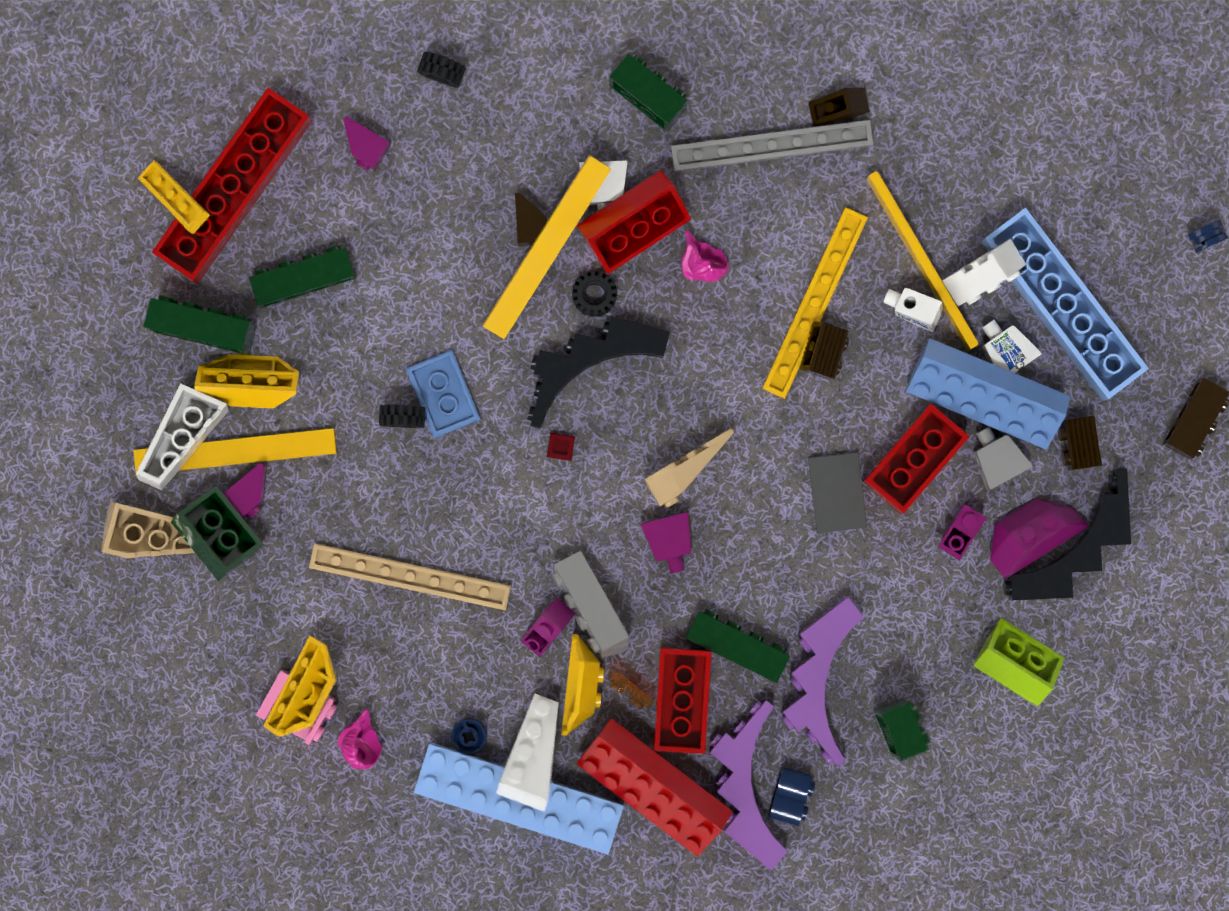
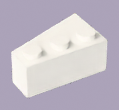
(985, 273)

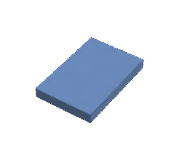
(443, 394)

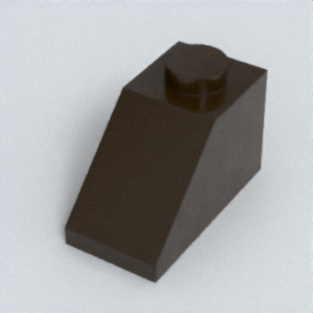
(839, 106)
(528, 220)

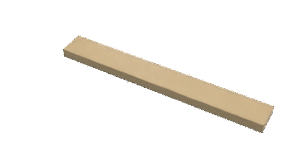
(410, 576)

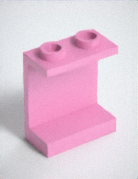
(310, 733)

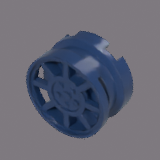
(1208, 236)
(469, 736)

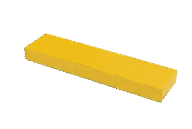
(173, 197)

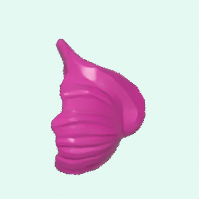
(702, 261)
(360, 743)

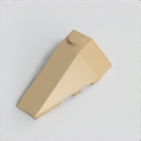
(677, 476)
(140, 533)

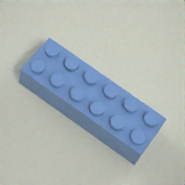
(988, 394)

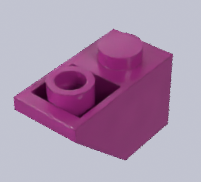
(961, 531)
(548, 627)

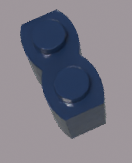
(790, 796)

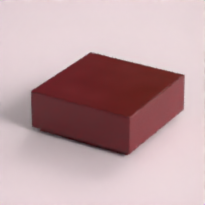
(560, 446)

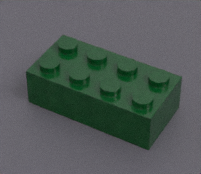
(200, 326)

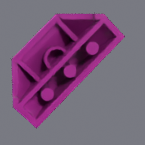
(1032, 533)

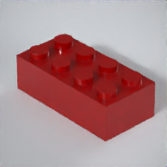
(634, 222)
(915, 459)
(682, 700)

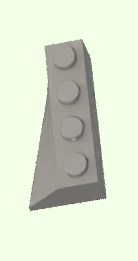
(591, 605)

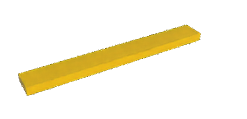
(546, 246)
(922, 260)
(815, 302)
(256, 449)

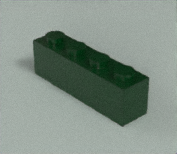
(302, 277)
(738, 647)

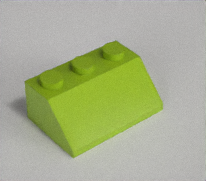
(1019, 662)

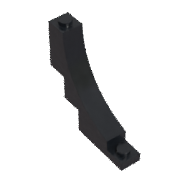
(1108, 527)

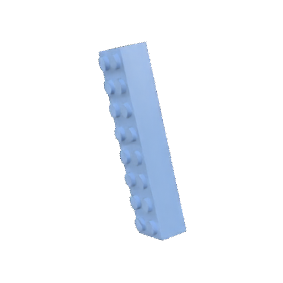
(1069, 308)
(473, 785)

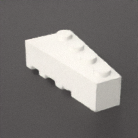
(180, 433)
(530, 762)

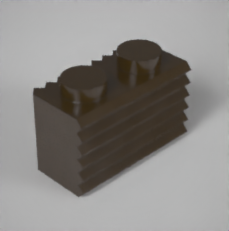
(824, 350)
(1080, 443)

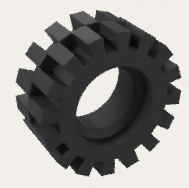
(441, 69)
(583, 283)
(402, 416)

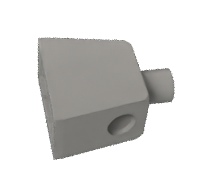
(999, 459)

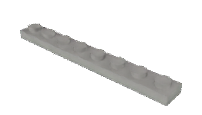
(772, 146)

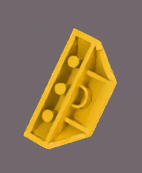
(248, 380)
(581, 685)
(303, 690)

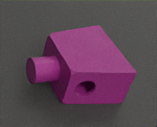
(669, 539)

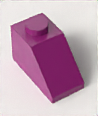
(365, 145)
(248, 492)

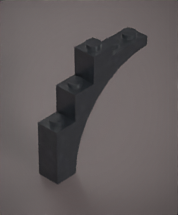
(622, 339)

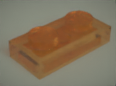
(638, 697)

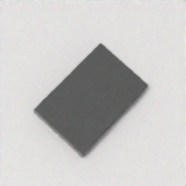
(837, 492)

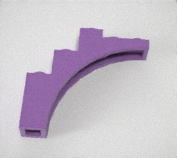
(809, 709)
(736, 754)

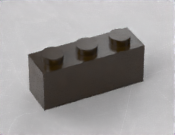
(1197, 419)

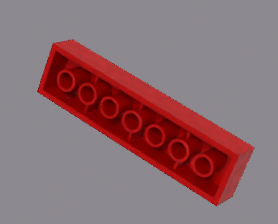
(235, 184)

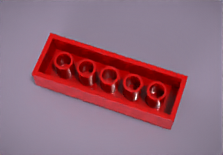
(654, 787)

